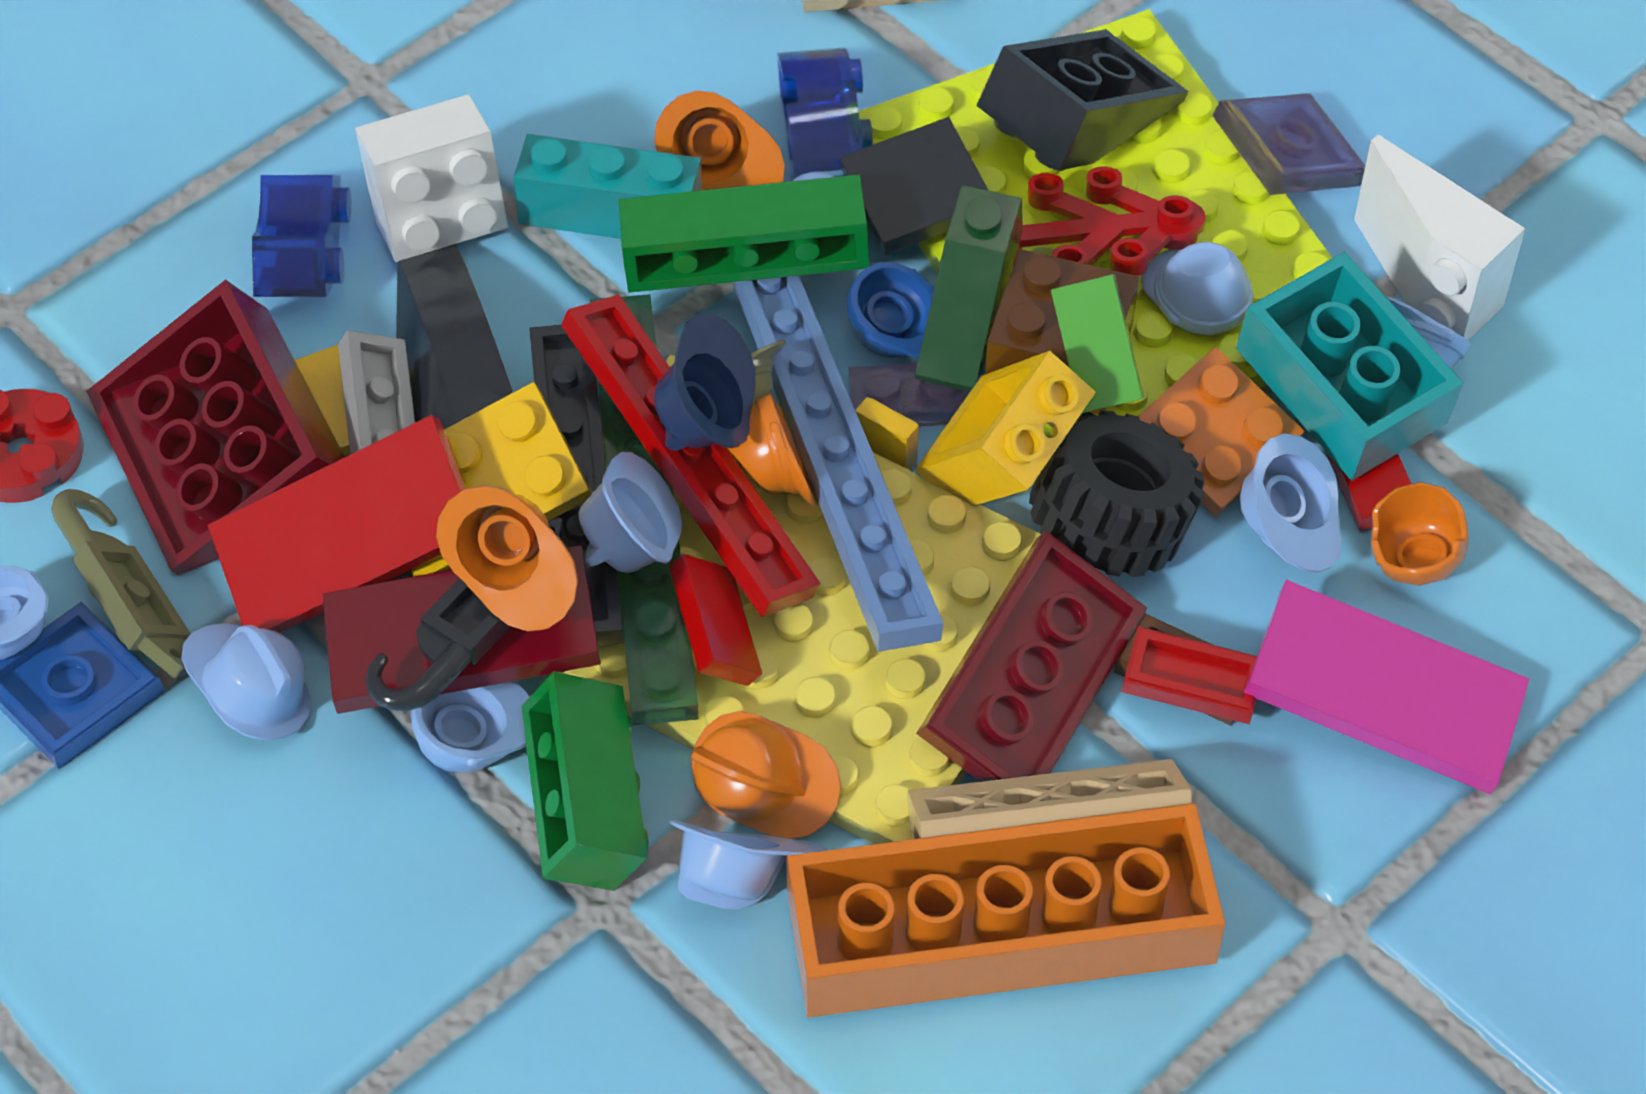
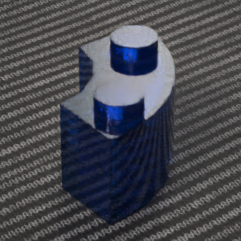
(821, 108)
(299, 235)

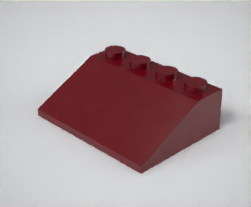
(211, 421)

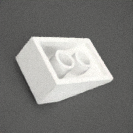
(1436, 239)

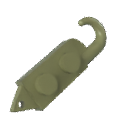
(121, 582)

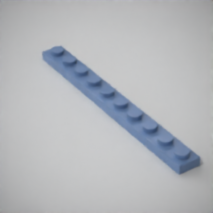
(841, 466)

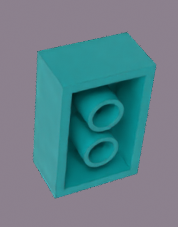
(1348, 365)

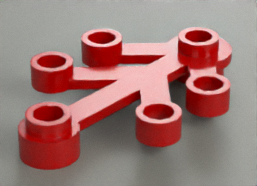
(1163, 223)

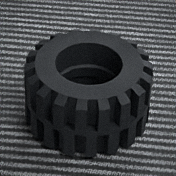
(1118, 493)

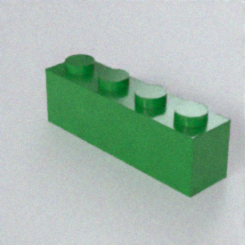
(743, 233)

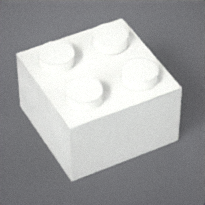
(432, 177)

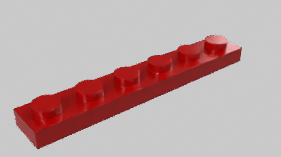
(705, 478)

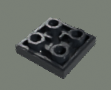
(912, 183)

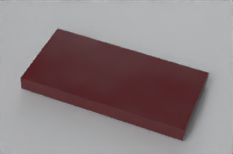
(386, 621)
(1033, 666)

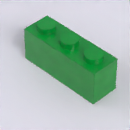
(584, 782)

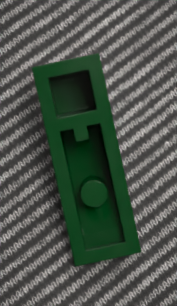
(969, 287)

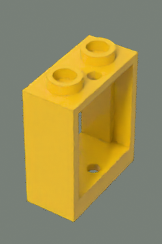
(998, 435)

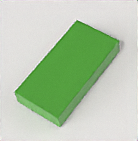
(1098, 340)

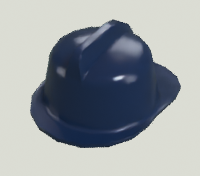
(708, 388)

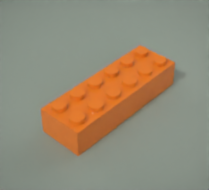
(1003, 909)

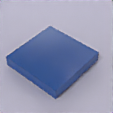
(74, 685)

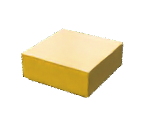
(889, 432)

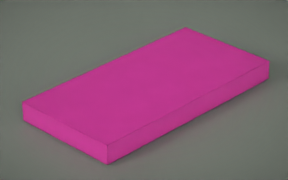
(1388, 686)

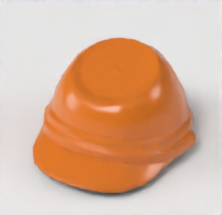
(771, 453)

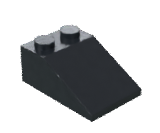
(1076, 96)

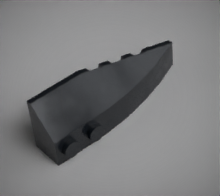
(446, 338)

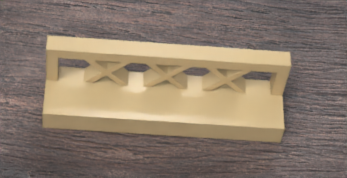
(1046, 798)

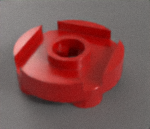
(55, 446)

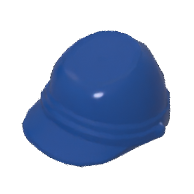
(890, 309)

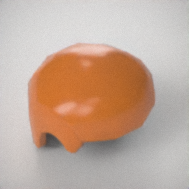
(1419, 534)

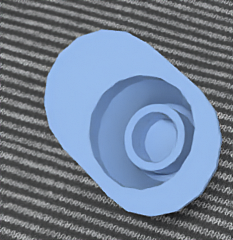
(1294, 503)
(630, 516)
(249, 678)
(732, 867)

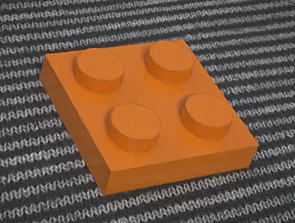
(1220, 422)

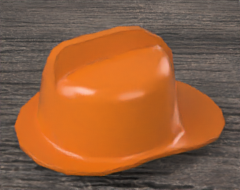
(727, 140)
(508, 556)
(765, 775)

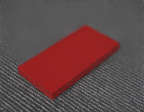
(339, 527)

